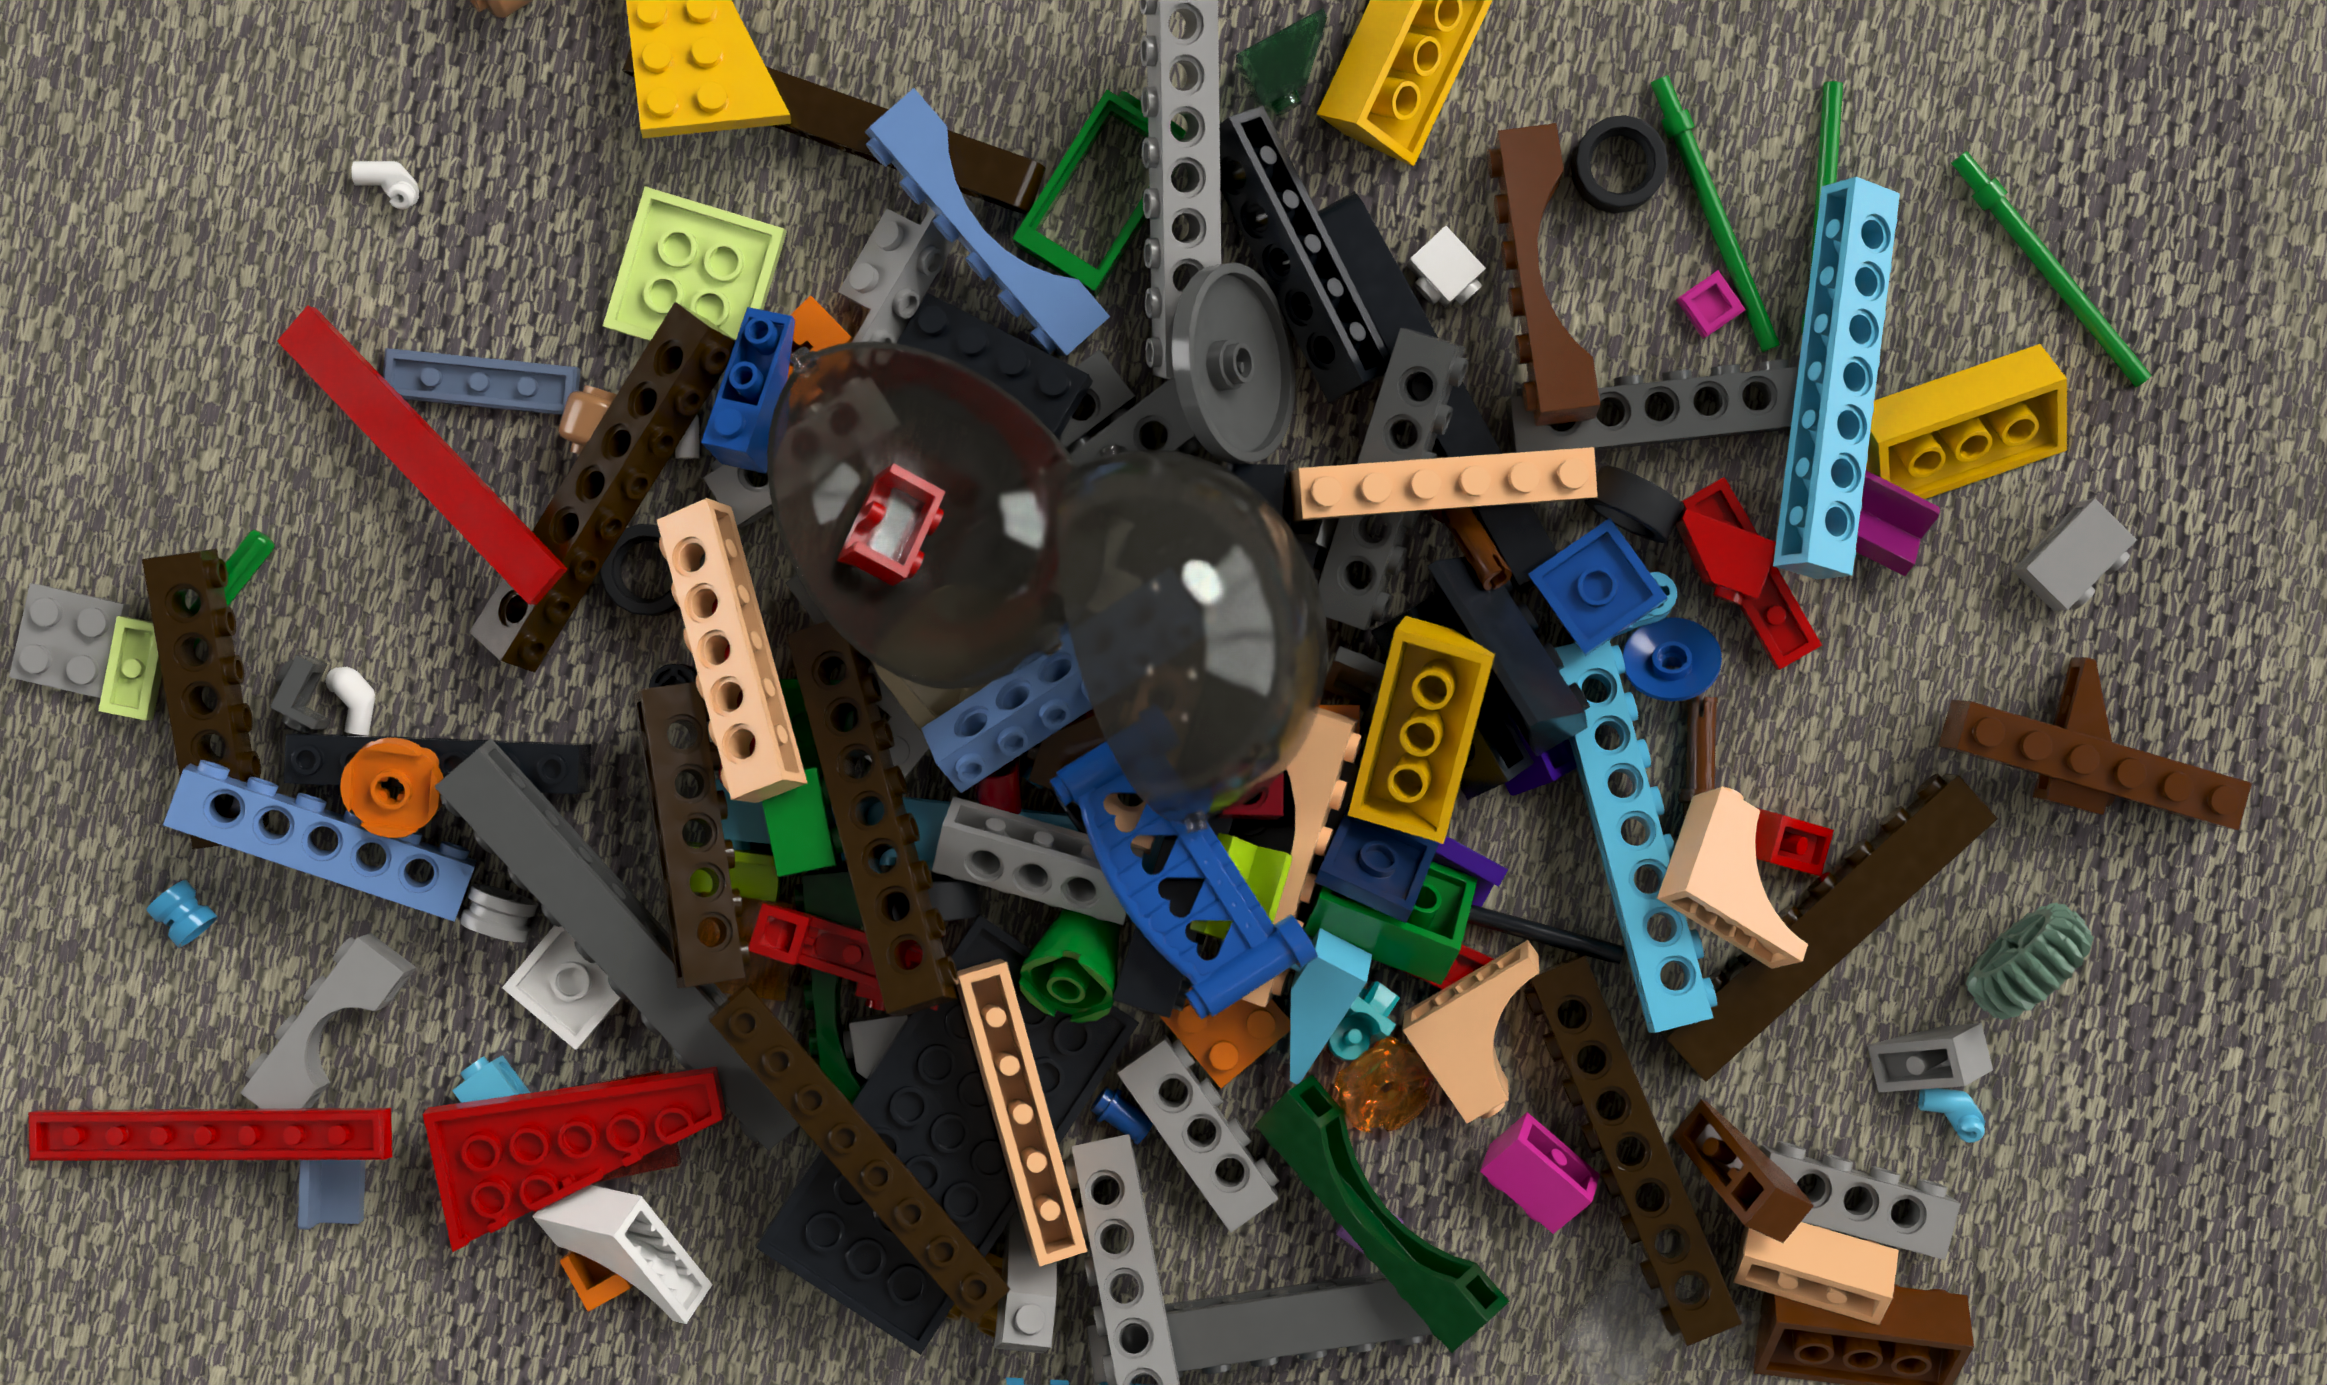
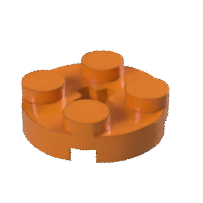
(413, 767)

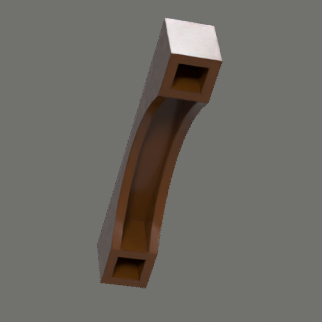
(1559, 370)
(2095, 764)

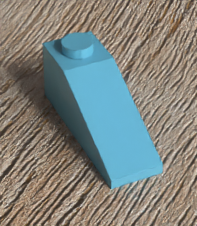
(1322, 997)

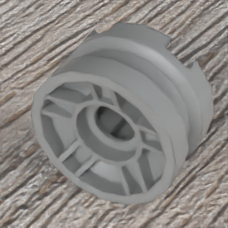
(498, 913)

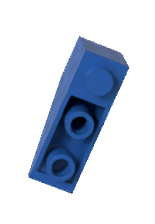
(749, 391)

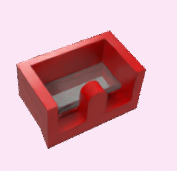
(893, 525)

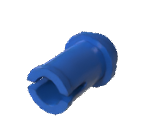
(1121, 1114)

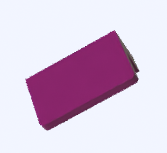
(1892, 524)

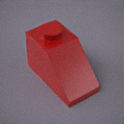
(1726, 556)
(1792, 842)

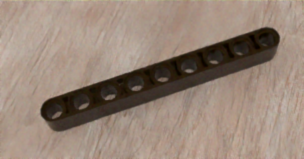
(841, 122)

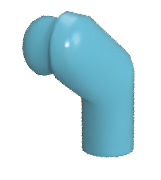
(1959, 1110)

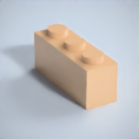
(1820, 1270)

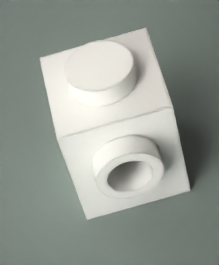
(1446, 270)

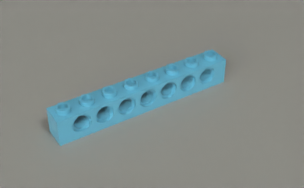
(1836, 379)
(1661, 1006)

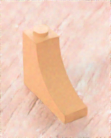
(1718, 879)
(1458, 1028)

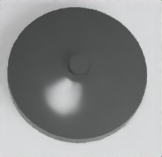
(1233, 363)

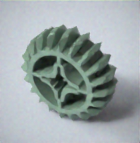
(2029, 961)

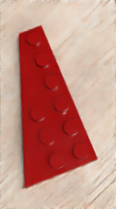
(537, 1147)

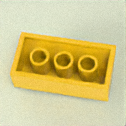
(1401, 72)
(1970, 424)
(1421, 729)

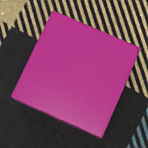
(1710, 304)

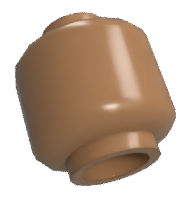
(583, 414)

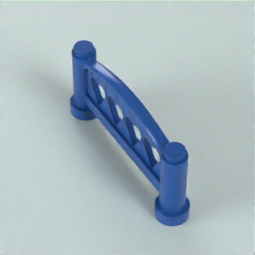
(1253, 946)

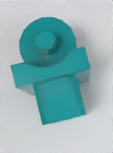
(1364, 1022)

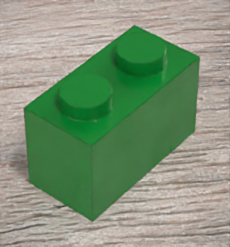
(803, 827)

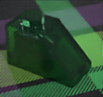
(1282, 64)

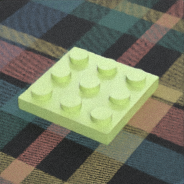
(694, 258)

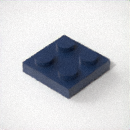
(1377, 865)

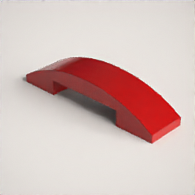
(819, 944)

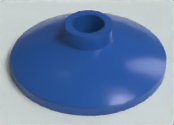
(1677, 644)

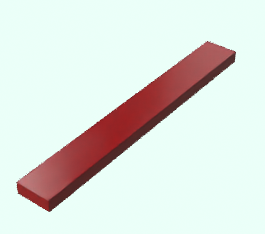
(422, 456)
(211, 1134)

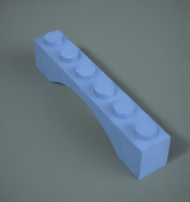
(917, 146)

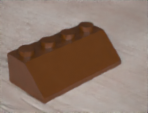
(1917, 1342)

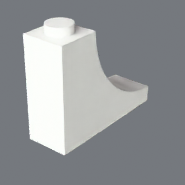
(631, 1241)

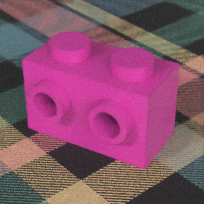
(1540, 1173)

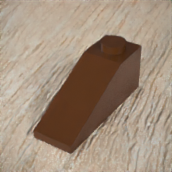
(2082, 711)
(1742, 1174)

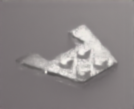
(1619, 1329)

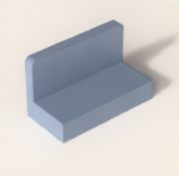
(331, 1192)

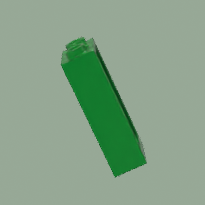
(1028, 239)

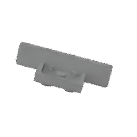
(895, 273)

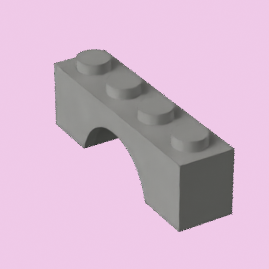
(365, 978)

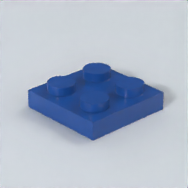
(1597, 587)

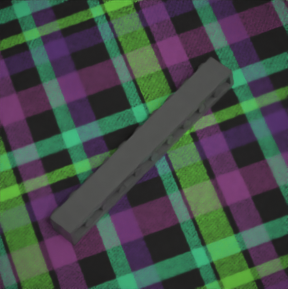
(606, 925)

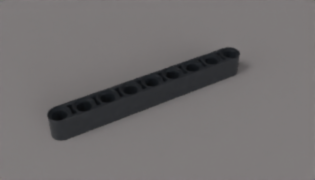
(1393, 306)

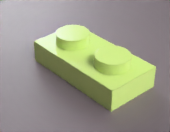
(132, 671)

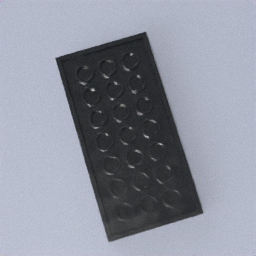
(938, 1121)

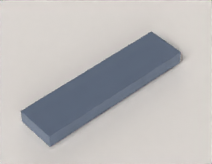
(480, 381)

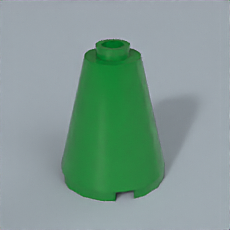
(1073, 967)

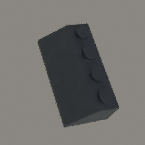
(1522, 670)

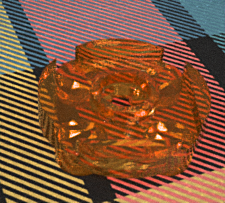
(1361, 1085)

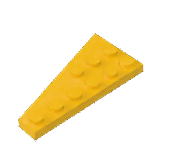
(698, 69)

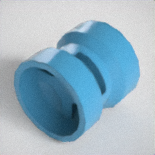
(181, 912)

